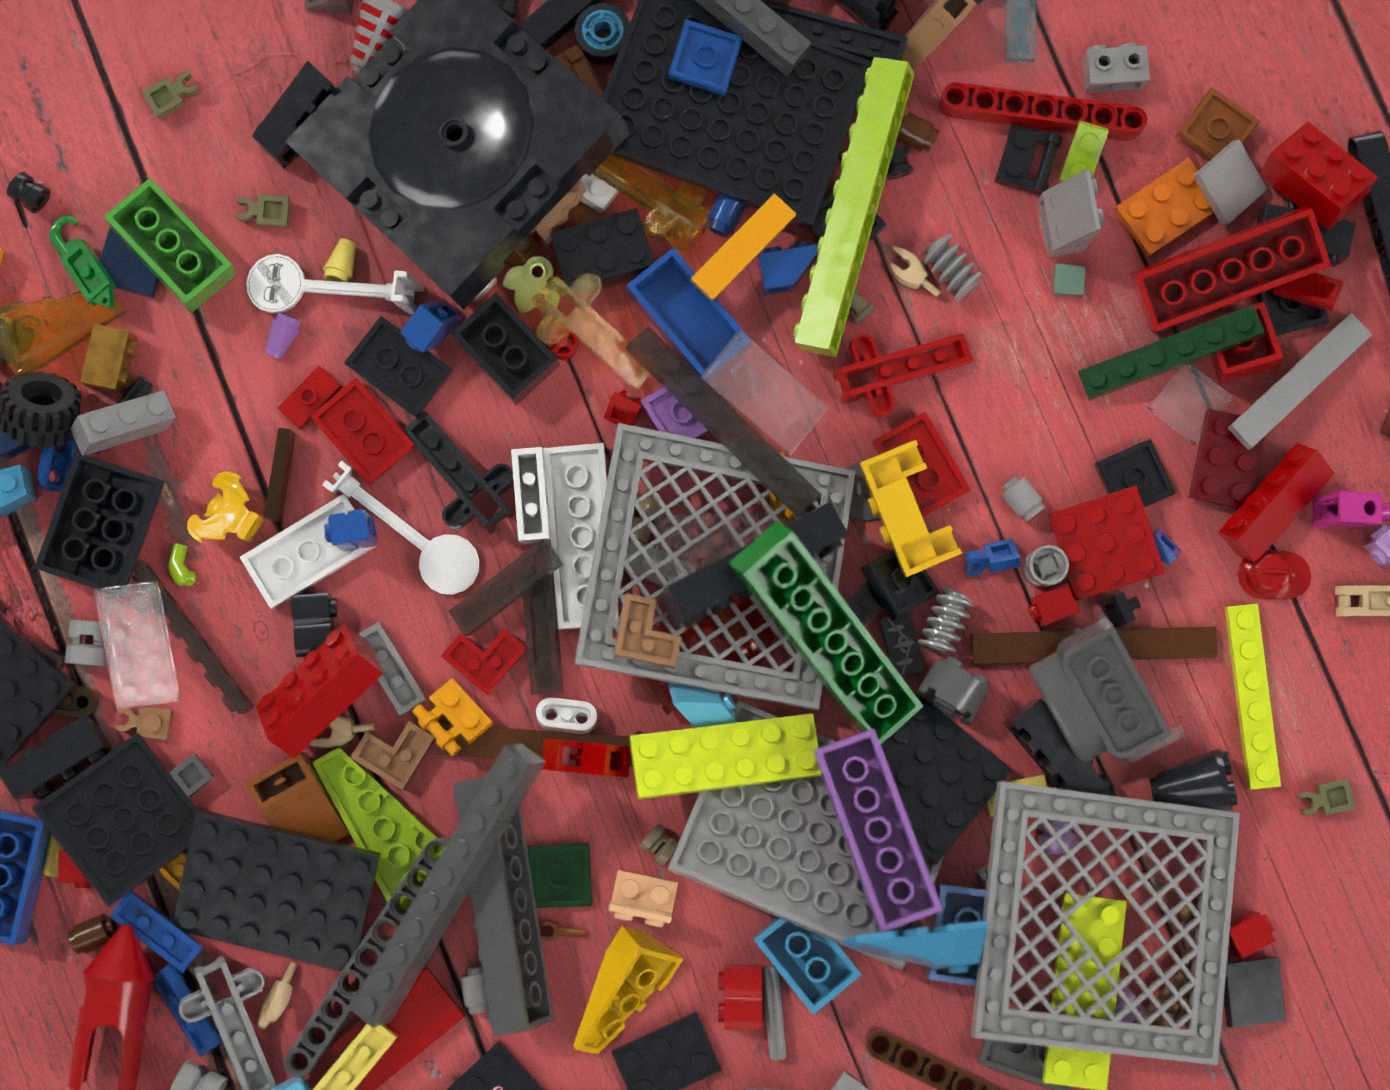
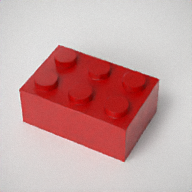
(1318, 175)

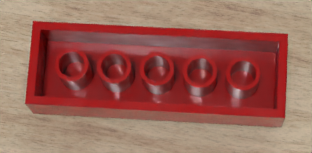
(1230, 269)

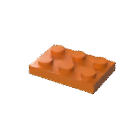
(1165, 208)

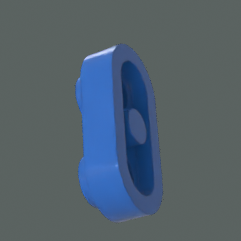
(58, 462)

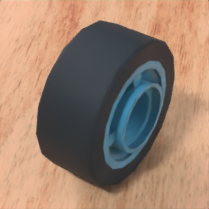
(597, 18)

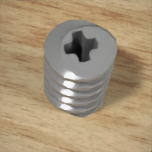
(952, 267)
(946, 621)

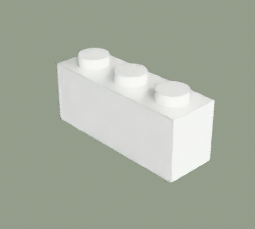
(530, 495)

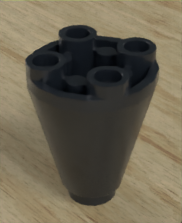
(1197, 783)

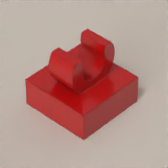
(622, 409)

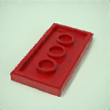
(418, 1023)

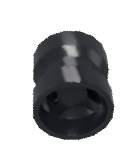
(32, 195)

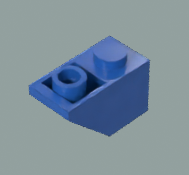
(785, 268)

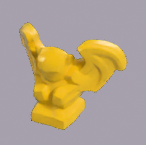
(226, 513)

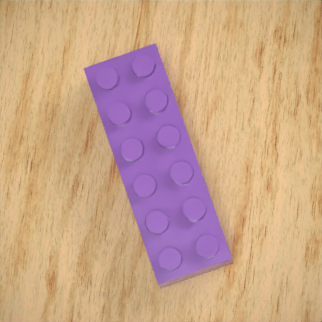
(877, 831)

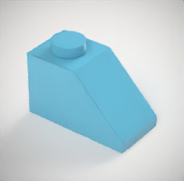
(703, 706)

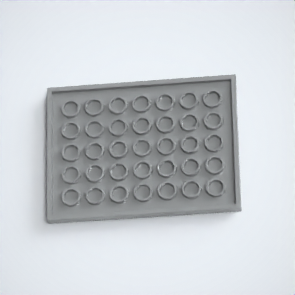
(781, 853)

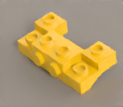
(899, 512)

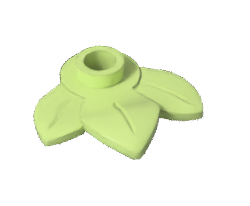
(527, 285)

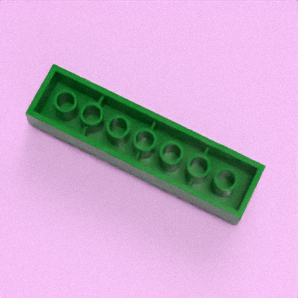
(825, 632)

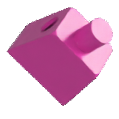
(1349, 510)

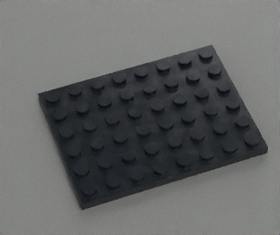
(756, 139)

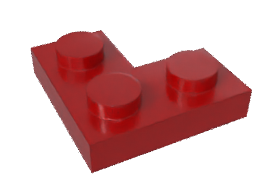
(486, 667)

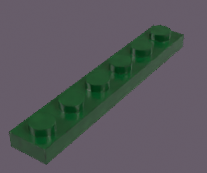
(1171, 352)

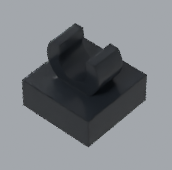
(1120, 609)

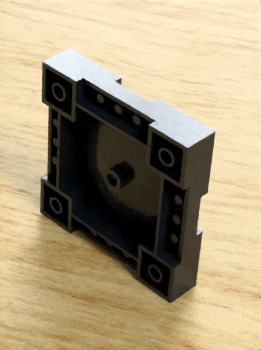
(470, 200)

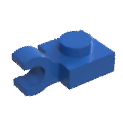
(995, 555)

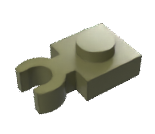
(166, 97)
(270, 211)
(1330, 797)

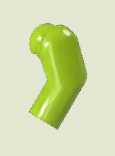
(177, 568)

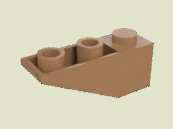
(933, 28)

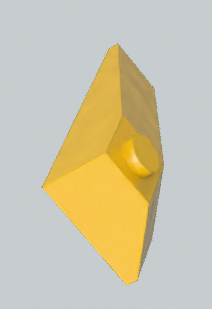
(627, 977)

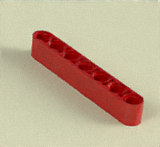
(1028, 116)

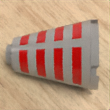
(373, 29)

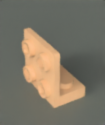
(643, 897)

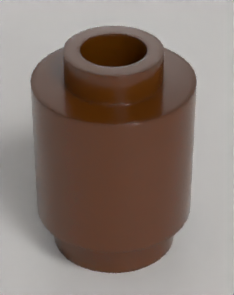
(917, 132)
(92, 934)

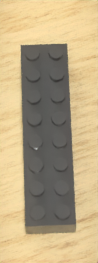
(508, 929)

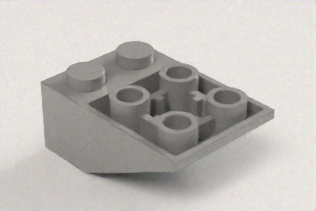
(1070, 215)

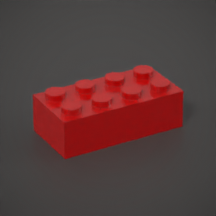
(318, 690)

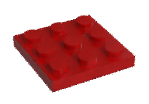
(1107, 543)

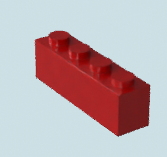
(1276, 502)

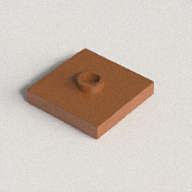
(1216, 124)

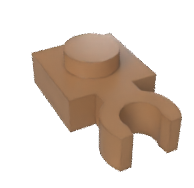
(150, 722)

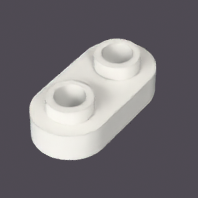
(567, 713)

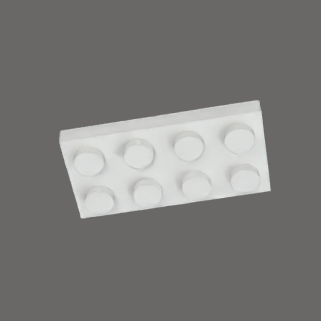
(299, 556)

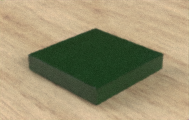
(561, 875)

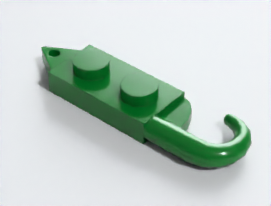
(83, 265)

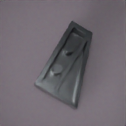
(290, 111)
(55, 759)

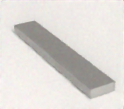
(1299, 381)

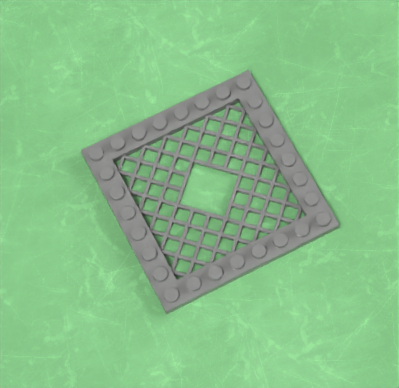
(693, 455)
(1211, 938)

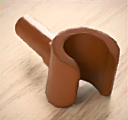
(562, 931)

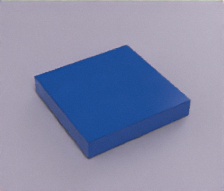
(705, 57)

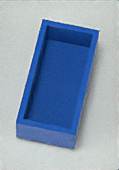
(681, 312)

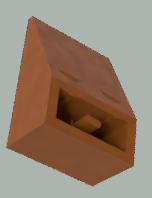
(297, 800)

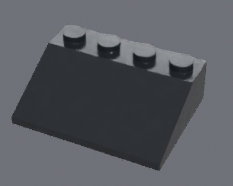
(99, 523)

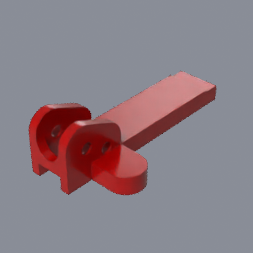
(897, 368)

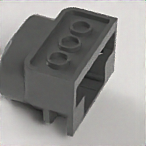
(1098, 695)

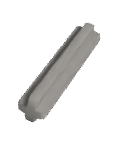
(773, 1013)

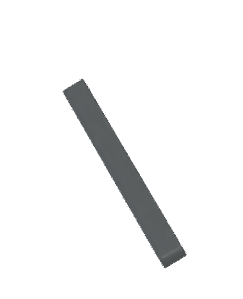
(359, 966)

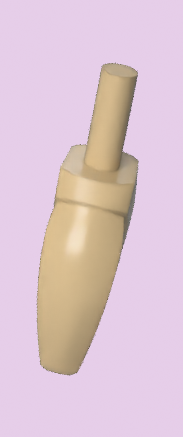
(915, 274)
(342, 732)
(276, 999)

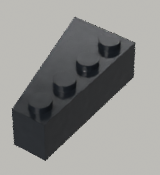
(1046, 745)

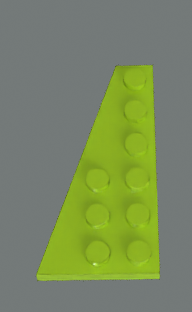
(376, 820)

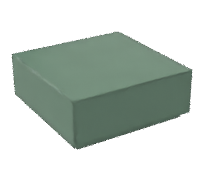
(1068, 280)

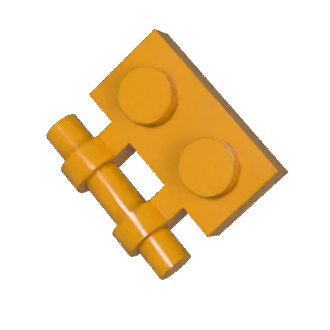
(459, 711)

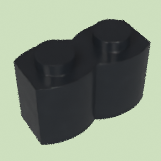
(312, 620)

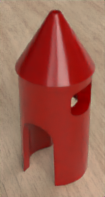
(116, 996)

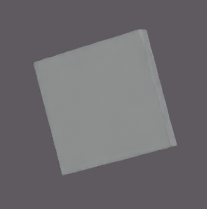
(1230, 182)

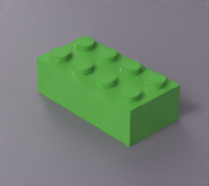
(170, 245)

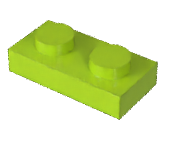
(1084, 150)

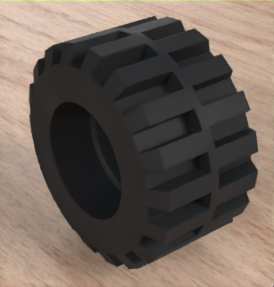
(39, 409)

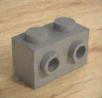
(1115, 68)

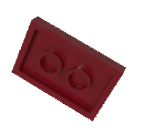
(1223, 466)

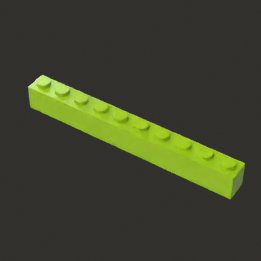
(854, 207)

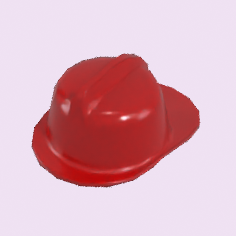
(1275, 575)

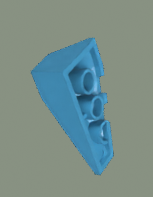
(942, 947)

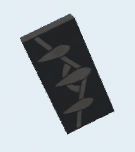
(902, 644)

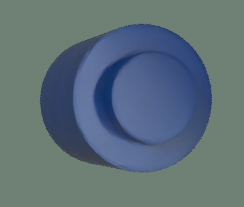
(725, 215)

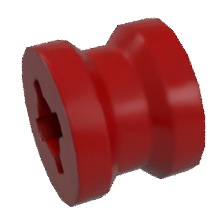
(568, 341)

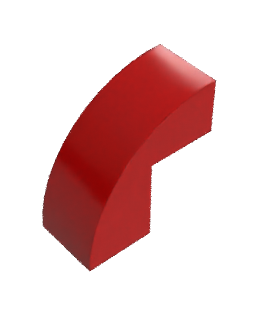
(586, 758)

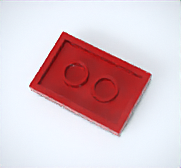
(363, 431)
(942, 478)

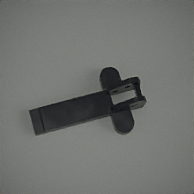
(460, 475)

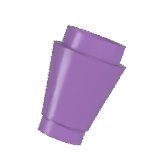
(281, 335)

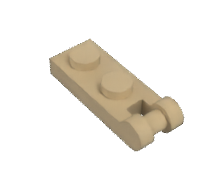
(1373, 601)

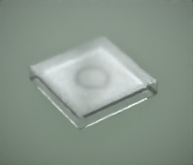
(1185, 401)

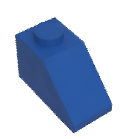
(431, 325)

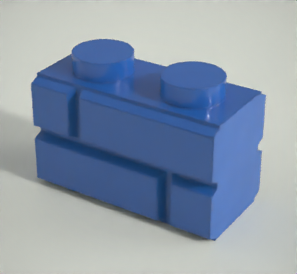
(351, 530)

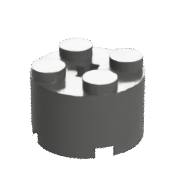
(954, 689)

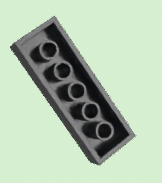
(718, 583)

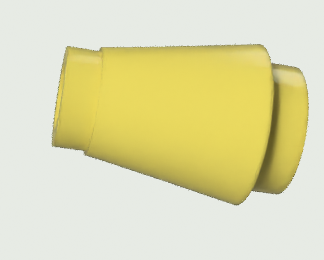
(341, 262)

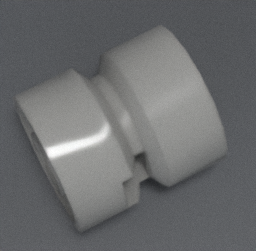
(1045, 566)
(83, 653)
(193, 1077)

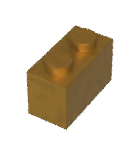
(109, 359)

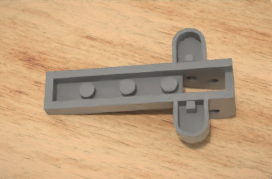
(232, 1021)

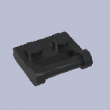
(1019, 155)

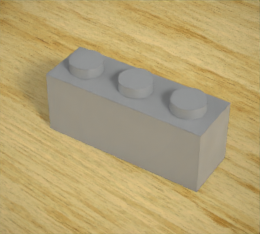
(122, 423)

